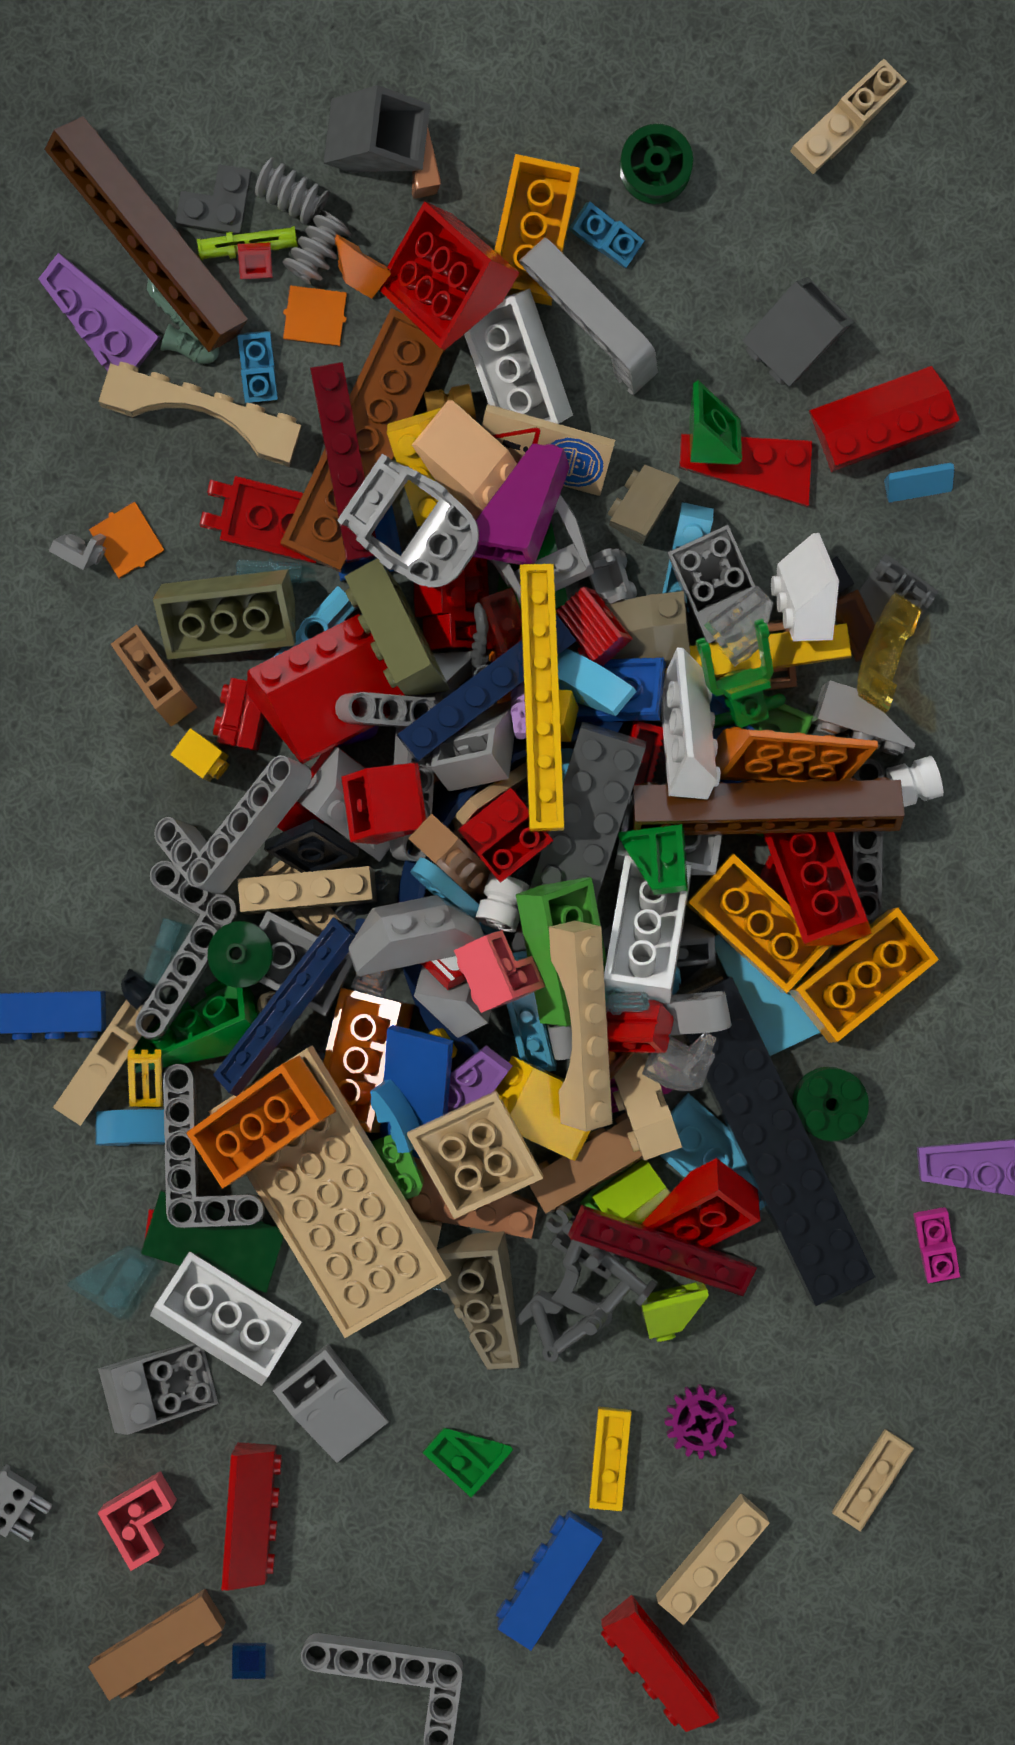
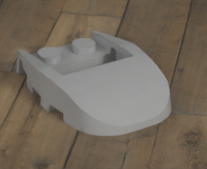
(441, 544)
(569, 562)

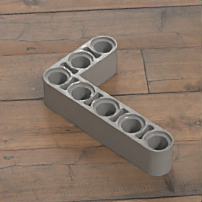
(629, 349)
(400, 717)
(221, 859)
(188, 950)
(690, 1012)
(189, 1162)
(396, 1672)

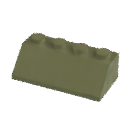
(226, 614)
(394, 630)

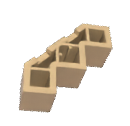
(646, 1109)

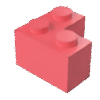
(494, 972)
(130, 1518)

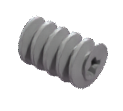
(289, 193)
(316, 247)

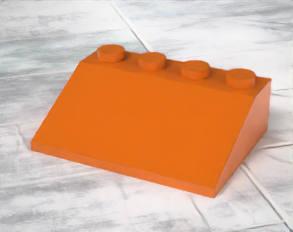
(788, 756)

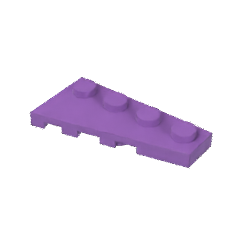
(98, 318)
(476, 1077)
(970, 1165)

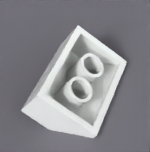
(807, 591)

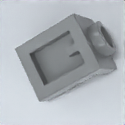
(75, 552)

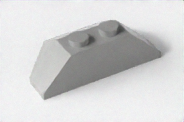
(411, 934)

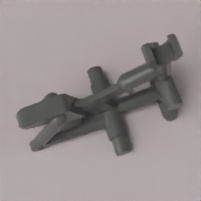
(596, 1314)

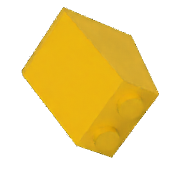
(534, 1106)

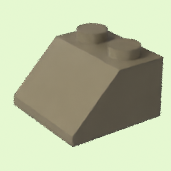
(644, 502)

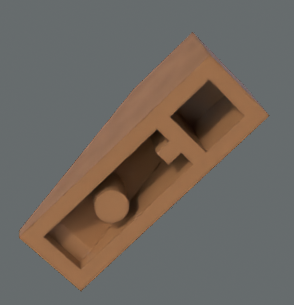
(153, 676)

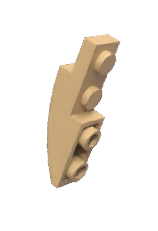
(848, 116)
(101, 1064)

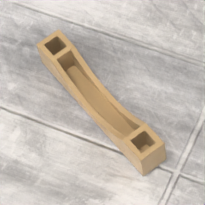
(138, 393)
(578, 960)

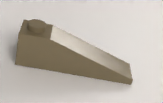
(655, 624)
(484, 1296)

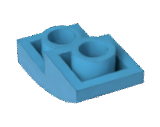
(606, 235)
(257, 366)
(393, 1107)
(130, 1127)

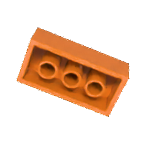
(261, 1121)

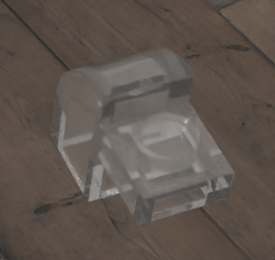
(682, 1066)

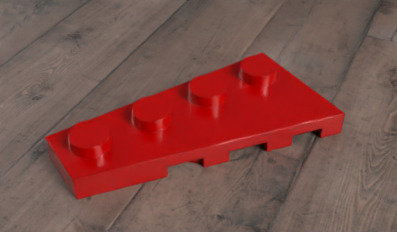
(767, 466)

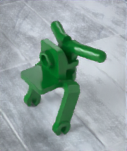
(743, 686)

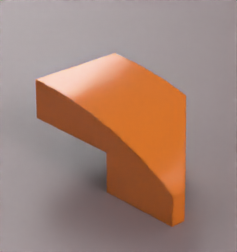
(359, 269)

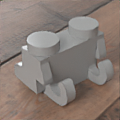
(610, 576)

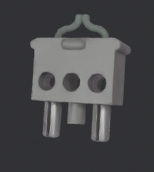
(8, 1485)

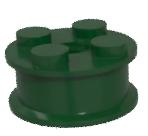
(651, 182)
(849, 1107)

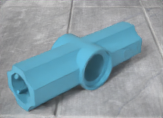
(331, 612)

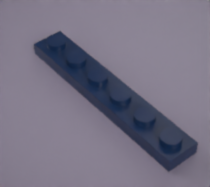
(472, 698)
(285, 1007)

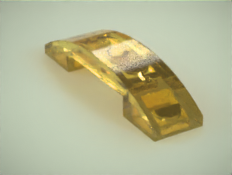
(884, 652)

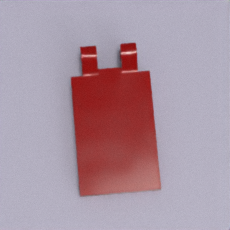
(254, 515)

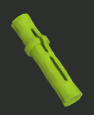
(207, 247)

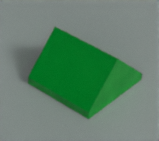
(713, 429)

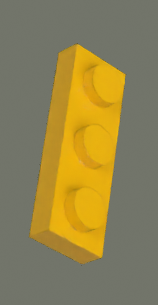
(610, 1459)

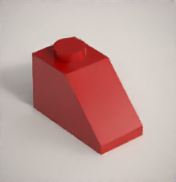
(451, 632)

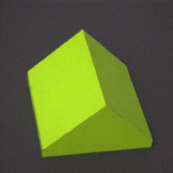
(632, 1193)

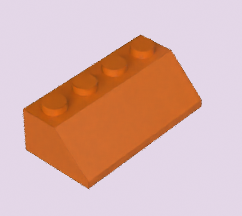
(359, 1047)

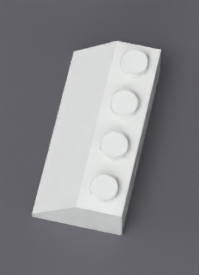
(517, 361)
(688, 729)
(225, 1318)

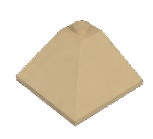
(475, 1154)

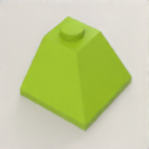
(672, 1309)

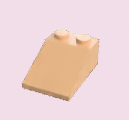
(464, 457)

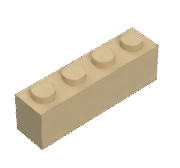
(307, 890)
(712, 1559)

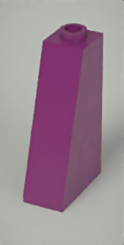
(523, 506)

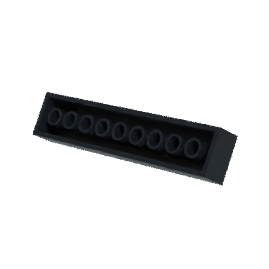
(781, 1157)

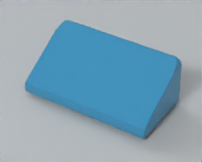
(919, 482)

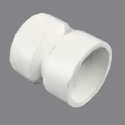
(918, 781)
(501, 906)

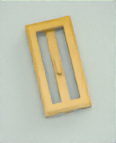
(145, 1058)

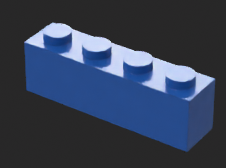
(53, 1014)
(549, 1579)

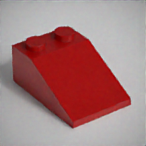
(707, 1206)

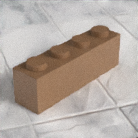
(452, 856)
(598, 1161)
(157, 1645)

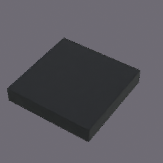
(311, 847)

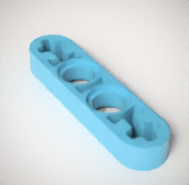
(442, 885)

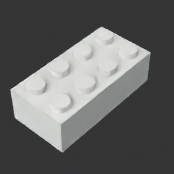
(645, 937)

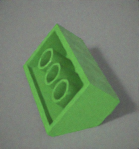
(547, 907)

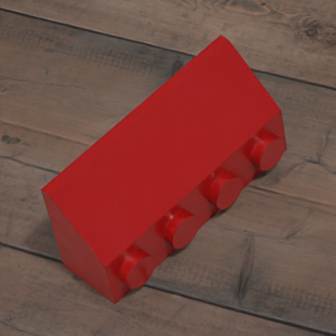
(884, 418)
(818, 887)
(250, 1515)
(660, 1666)

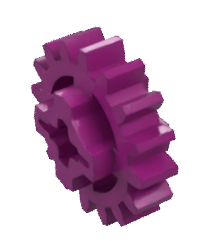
(686, 1427)

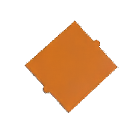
(315, 315)
(128, 540)

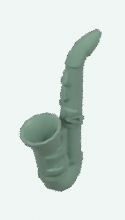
(180, 340)

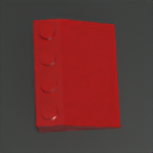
(446, 276)
(302, 686)

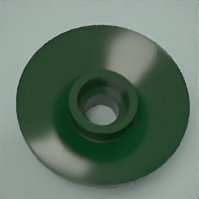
(255, 958)

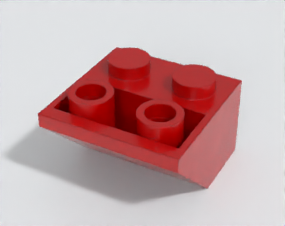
(457, 596)
(383, 803)
(503, 836)

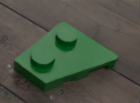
(659, 857)
(466, 1458)

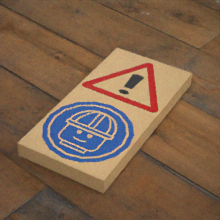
(585, 451)

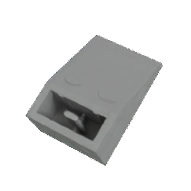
(710, 575)
(844, 712)
(477, 751)
(157, 1387)
(330, 1403)

